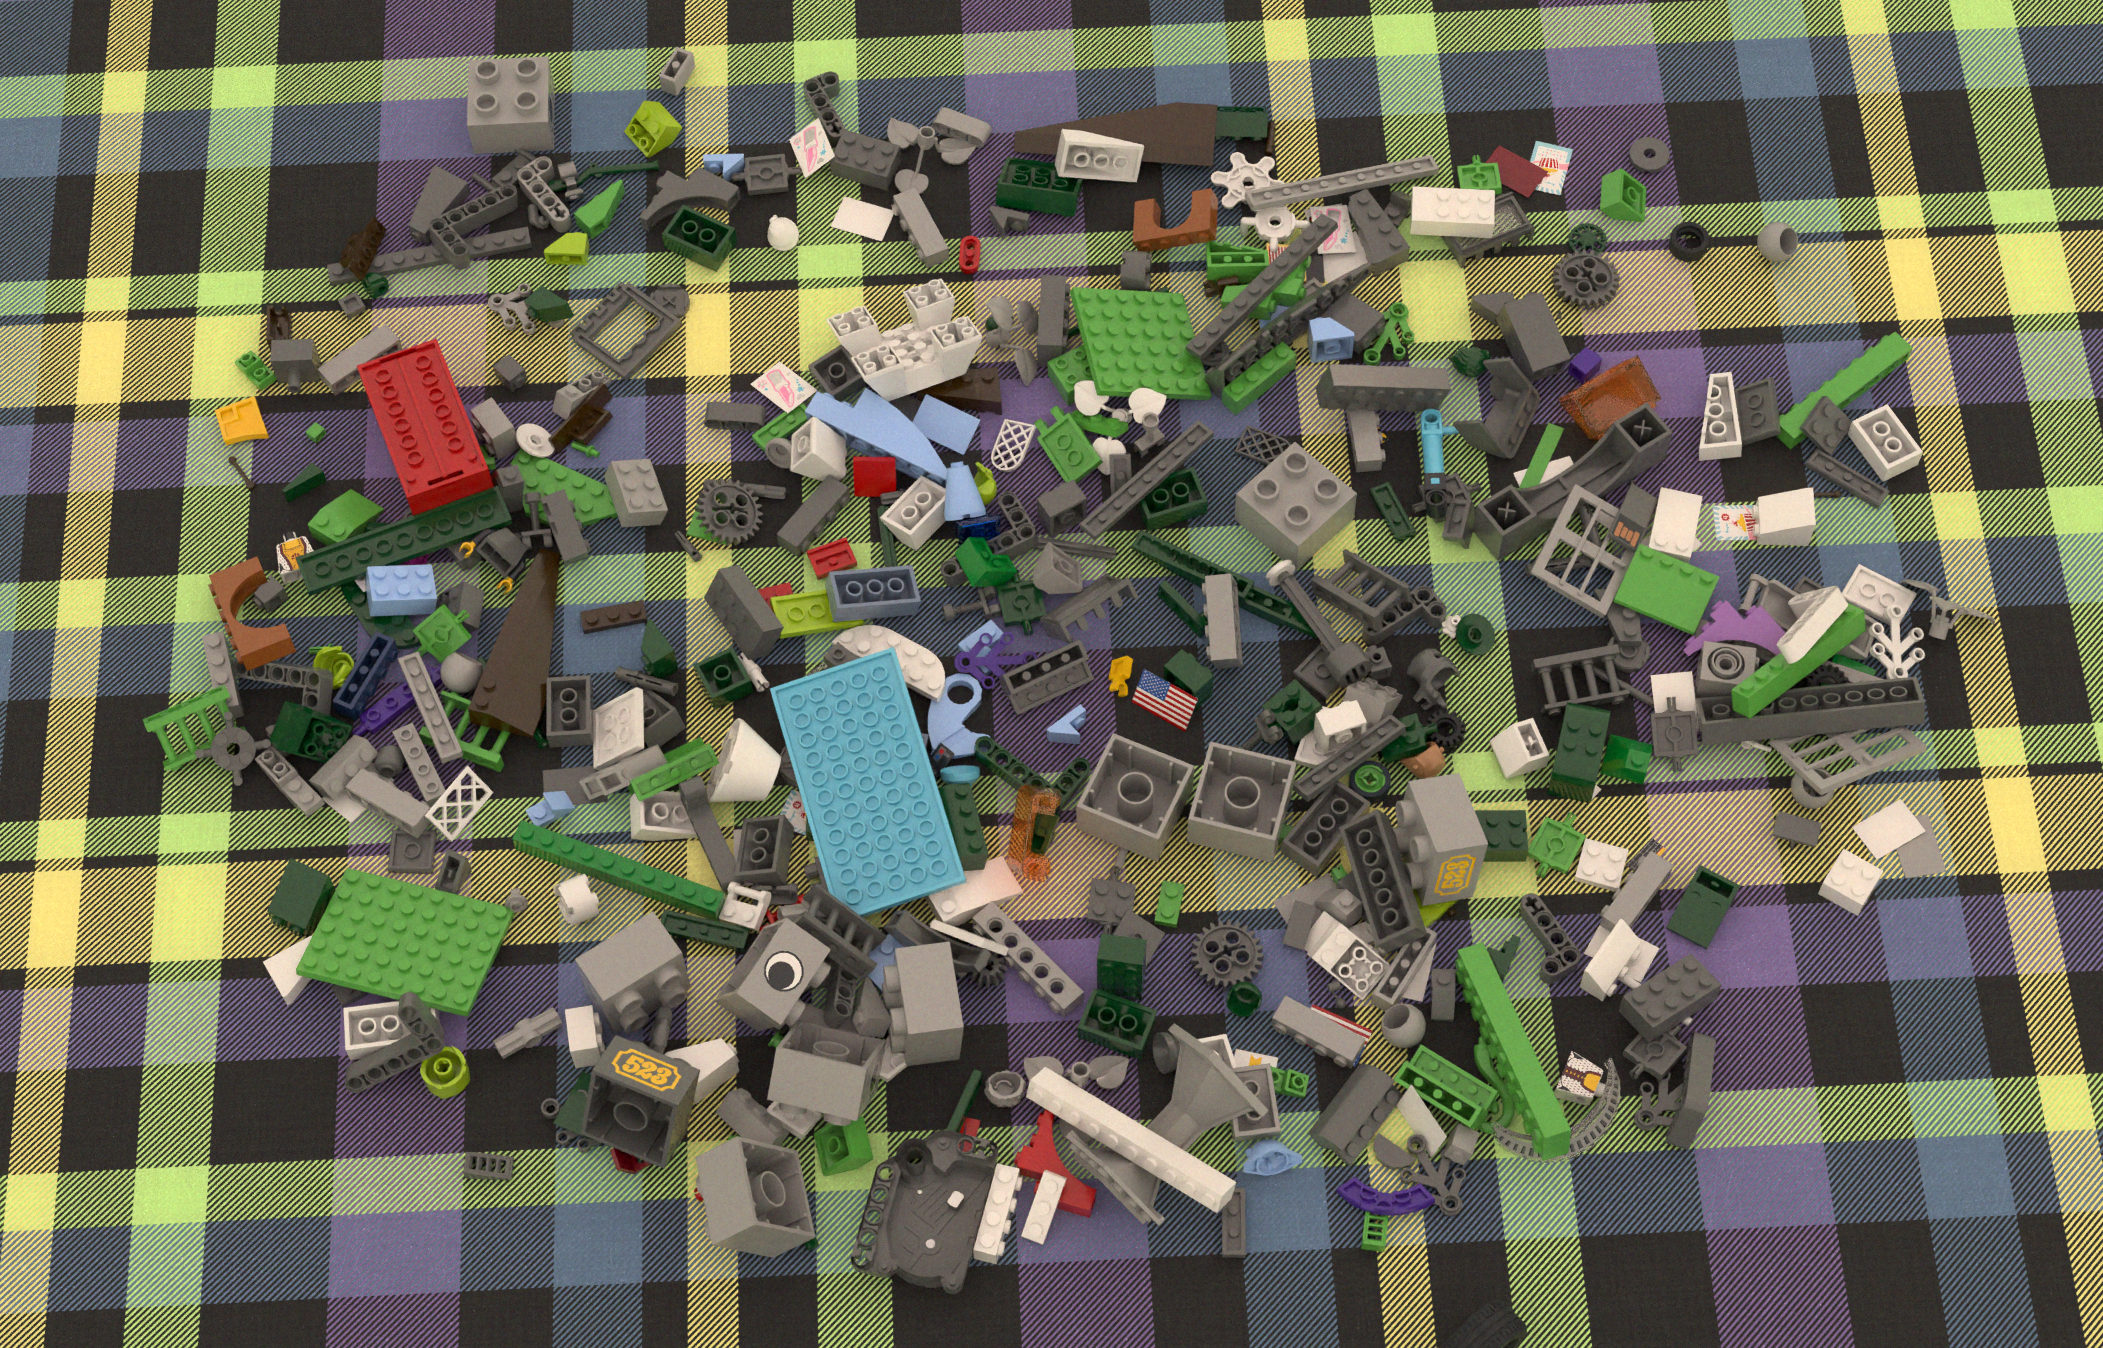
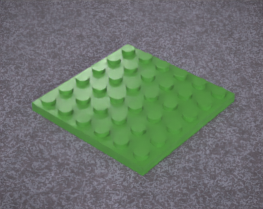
(1139, 343)

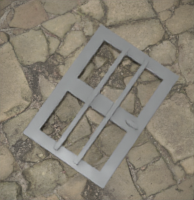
(1580, 544)
(1867, 764)

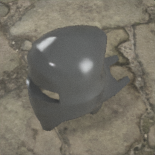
(1431, 672)

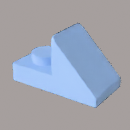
(724, 163)
(1064, 729)
(551, 809)

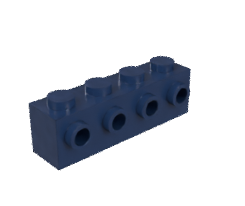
(365, 676)

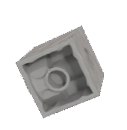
(1723, 668)

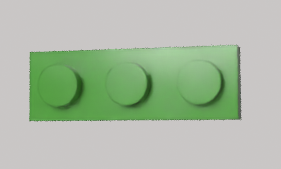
(1100, 424)
(781, 426)

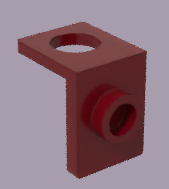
(626, 1162)

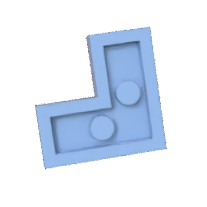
(968, 643)

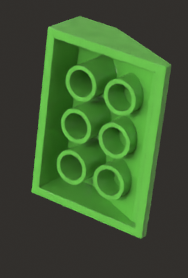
(1666, 589)

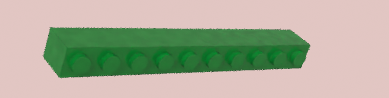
(619, 871)

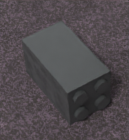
(1533, 337)

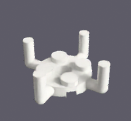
(1270, 232)

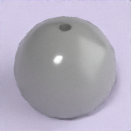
(1777, 241)
(461, 672)
(1813, 799)
(1403, 1025)

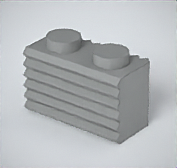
(677, 71)

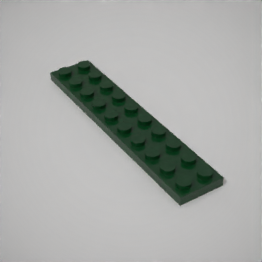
(403, 540)

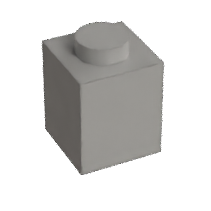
(1461, 1144)

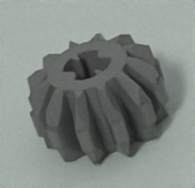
(997, 972)

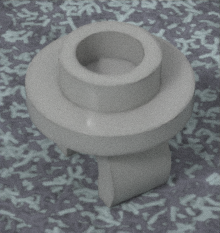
(516, 901)

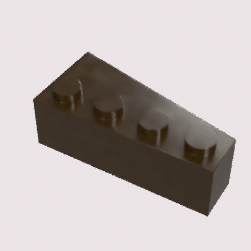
(974, 390)

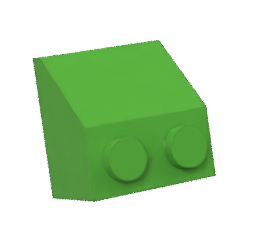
(1623, 197)
(843, 1147)

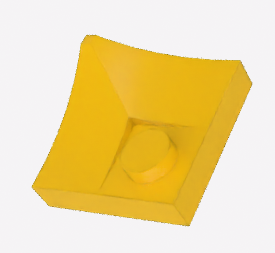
(241, 421)

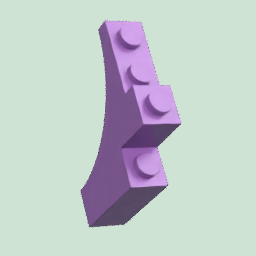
(1729, 625)

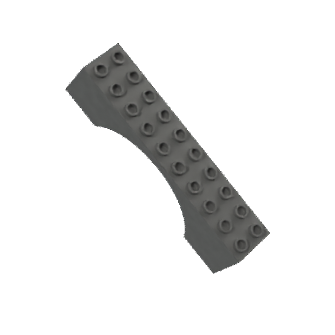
(1624, 452)

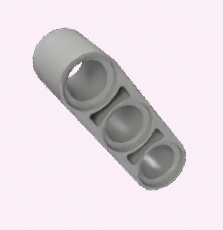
(961, 127)

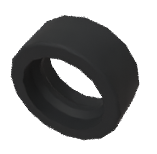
(1685, 254)

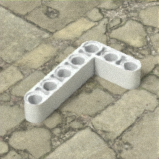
(1815, 614)

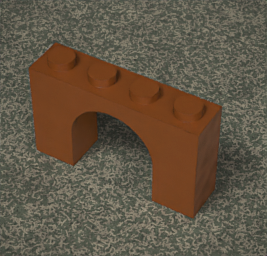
(1198, 228)

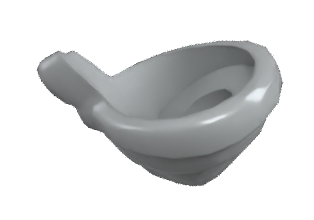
(779, 452)

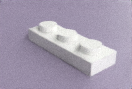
(1044, 1207)

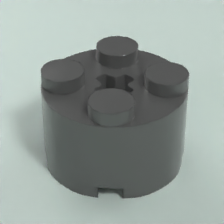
(1134, 271)

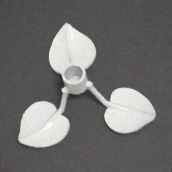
(1141, 402)

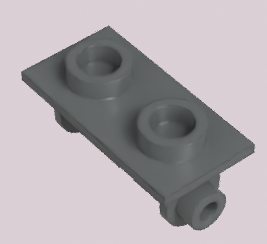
(780, 895)

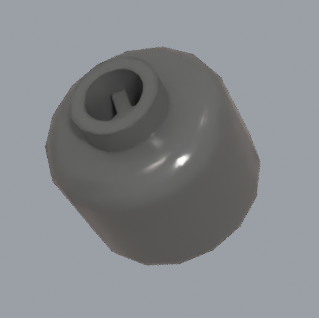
(389, 761)

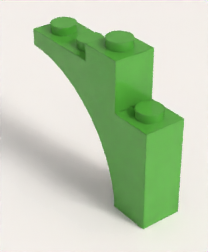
(1286, 294)

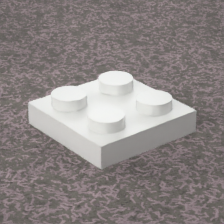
(1601, 865)

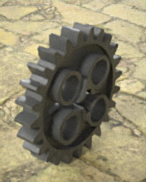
(1585, 279)
(728, 511)
(1217, 939)

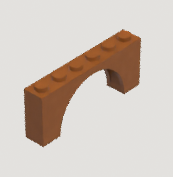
(253, 644)

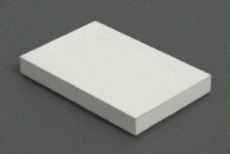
(1875, 593)
(969, 937)

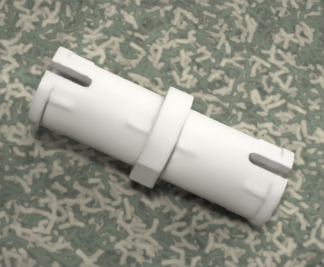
(754, 673)

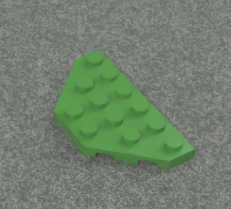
(545, 476)

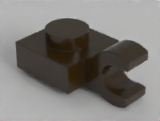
(1219, 287)

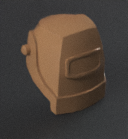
(1427, 763)

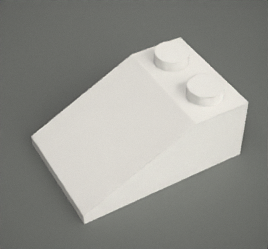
(660, 818)

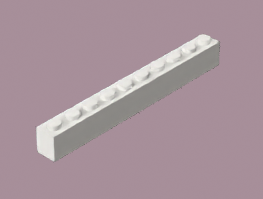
(1131, 1139)

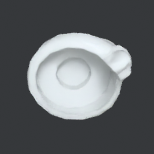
(782, 233)

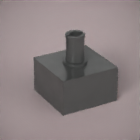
(295, 362)

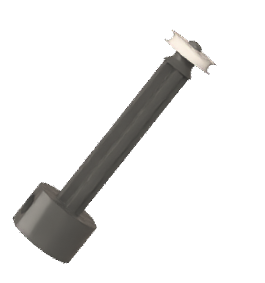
(1346, 661)

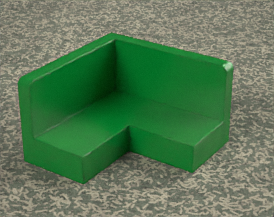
(982, 566)

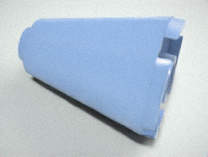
(961, 494)

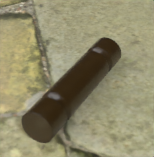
(1270, 139)

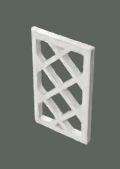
(475, 805)

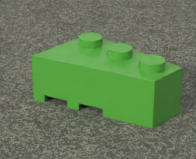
(1229, 261)

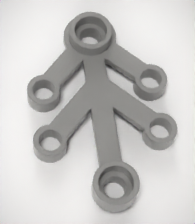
(519, 308)

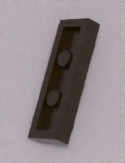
(613, 616)

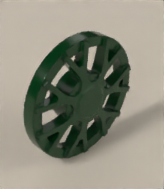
(1587, 239)

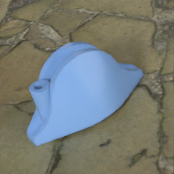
(1270, 1158)

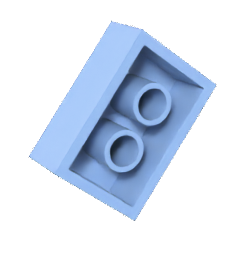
(400, 590)

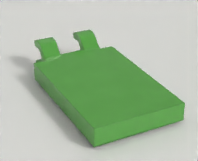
(1067, 446)

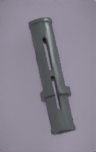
(1593, 536)
(1581, 562)
(627, 675)

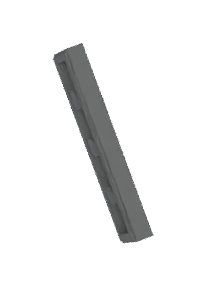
(1847, 478)

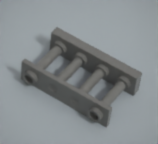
(1357, 606)
(1585, 659)
(841, 951)

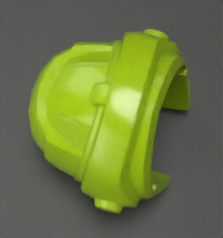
(985, 484)
(337, 663)

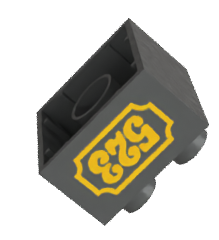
(640, 1101)

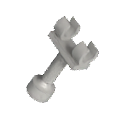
(1153, 435)

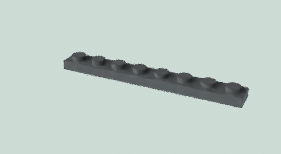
(1146, 480)

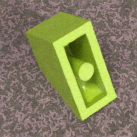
(568, 250)

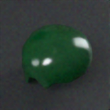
(1244, 999)

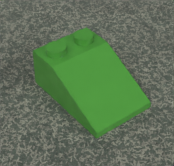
(344, 518)

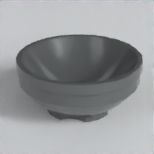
(1165, 1052)

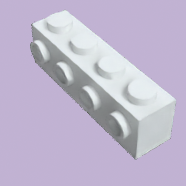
(996, 1215)

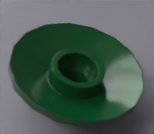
(1482, 631)

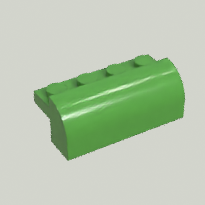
(1447, 1087)

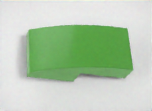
(255, 370)
(1289, 1082)

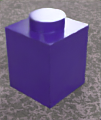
(1585, 365)

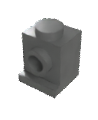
(269, 595)
(1381, 668)

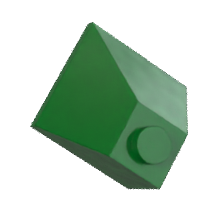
(1626, 759)

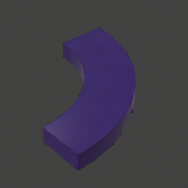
(1381, 1203)

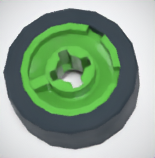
(1372, 771)

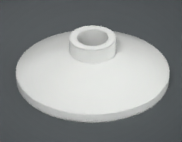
(534, 440)

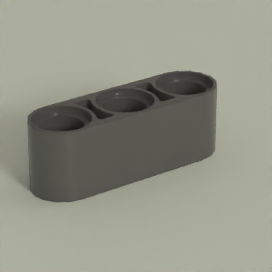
(734, 416)

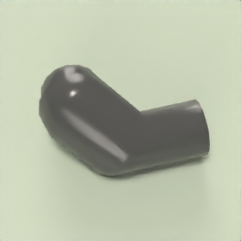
(535, 219)

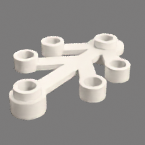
(1894, 646)

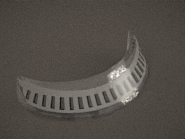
(1583, 1135)

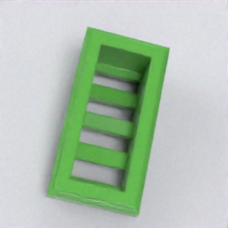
(1372, 1244)

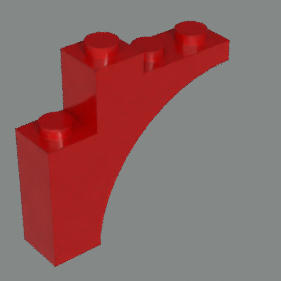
(1032, 1162)

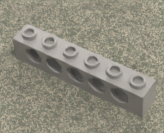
(1064, 1002)

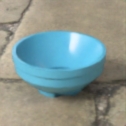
(960, 774)

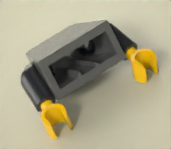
(502, 550)

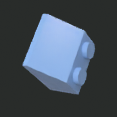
(1329, 340)

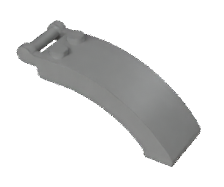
(1775, 601)

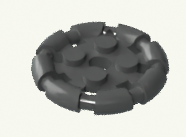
(660, 1029)

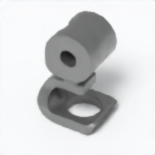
(569, 175)

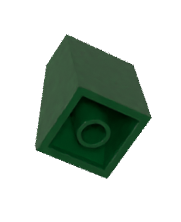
(300, 898)

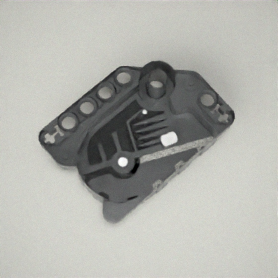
(920, 1223)

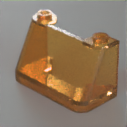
(1610, 397)

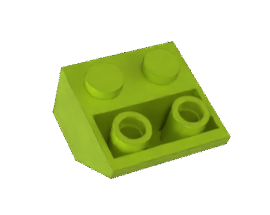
(652, 128)

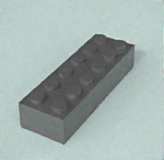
(1382, 388)
(1382, 881)

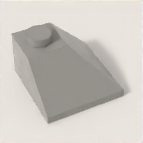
(1057, 572)

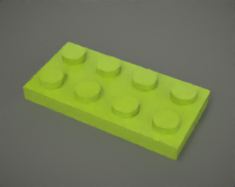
(807, 614)

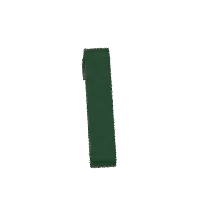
(1014, 765)

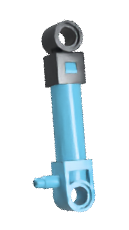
(1433, 461)

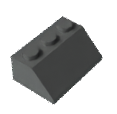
(765, 850)

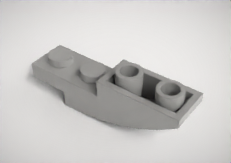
(618, 775)
(289, 781)

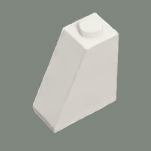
(283, 970)

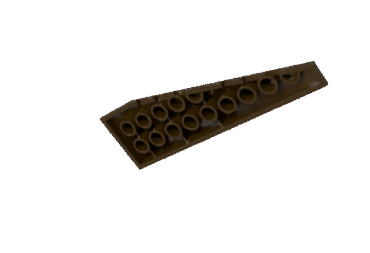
(1168, 131)
(516, 674)

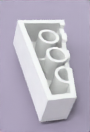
(1721, 425)

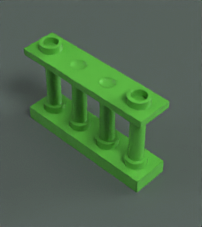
(177, 715)
(472, 750)
(681, 764)

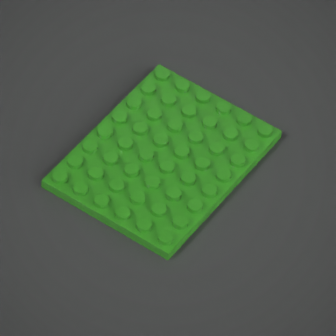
(406, 939)

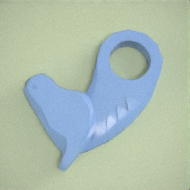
(946, 718)

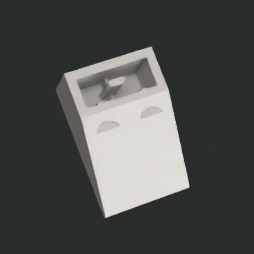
(1349, 959)

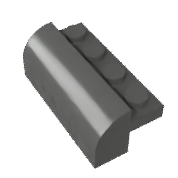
(1046, 677)
(1356, 1113)

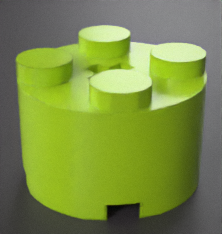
(450, 1082)

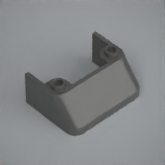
(1510, 414)

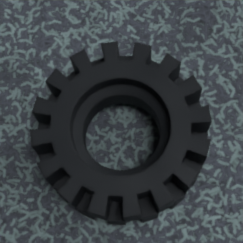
(1826, 671)
(1449, 720)

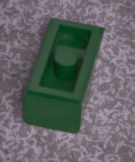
(307, 480)

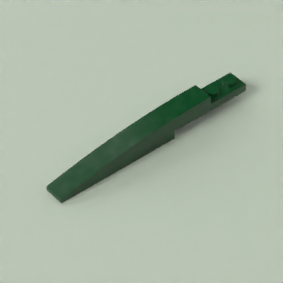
(1196, 568)

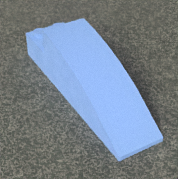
(880, 431)

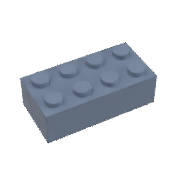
(872, 593)

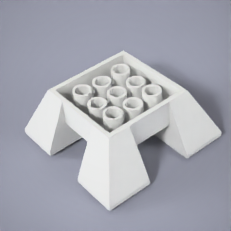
(913, 354)

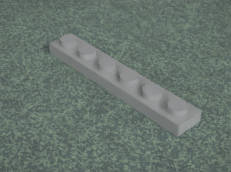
(430, 707)

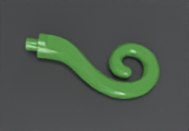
(1485, 1066)

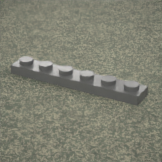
(1349, 757)

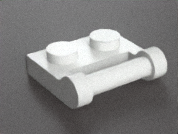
(743, 913)

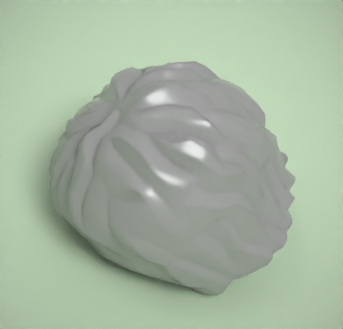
(1005, 1088)

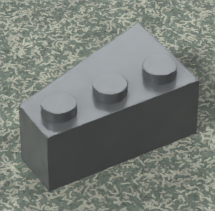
(565, 527)

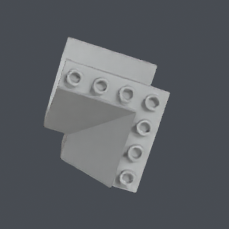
(1202, 1098)

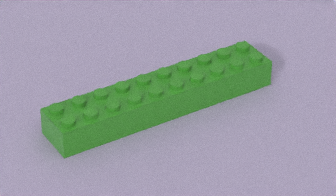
(1513, 1052)

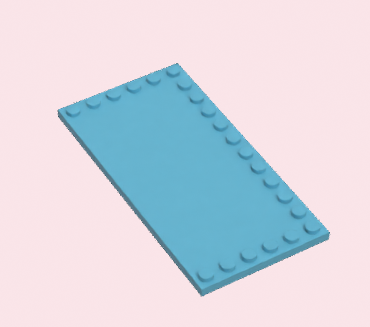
(868, 784)

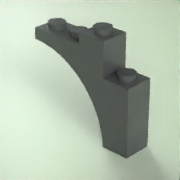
(700, 190)
(913, 932)

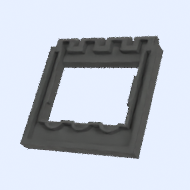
(608, 309)

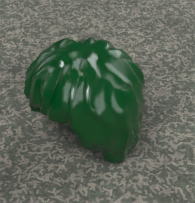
(1470, 361)

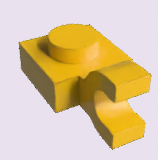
(1119, 672)

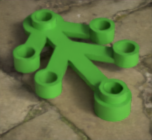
(1390, 333)

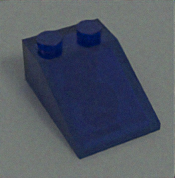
(983, 526)

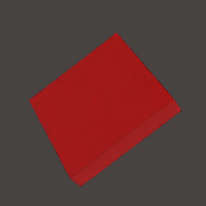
(874, 476)

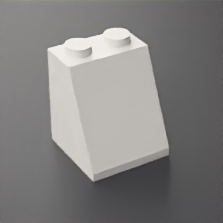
(818, 451)
(1785, 518)
(716, 1064)

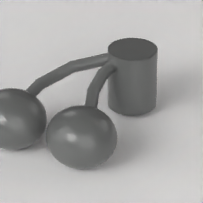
(1340, 1002)

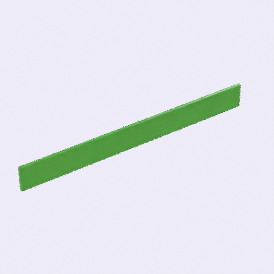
(1542, 456)

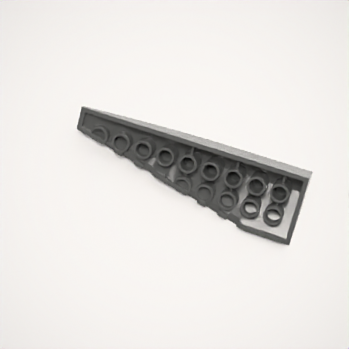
(1292, 321)

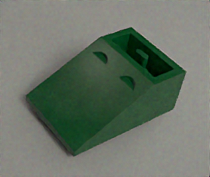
(308, 733)
(1703, 907)

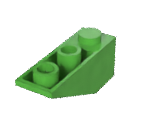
(598, 213)

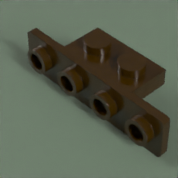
(362, 248)
(584, 421)

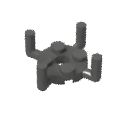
(233, 735)

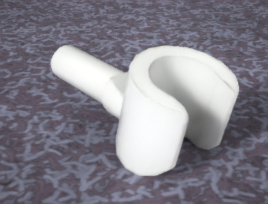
(1750, 744)

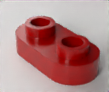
(969, 256)

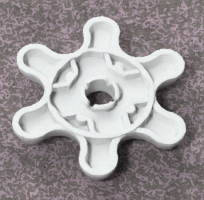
(1241, 173)

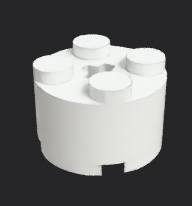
(576, 900)

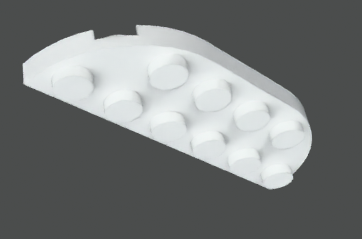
(919, 666)

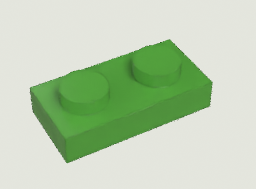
(1169, 904)

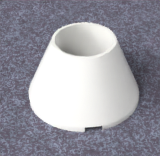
(744, 768)

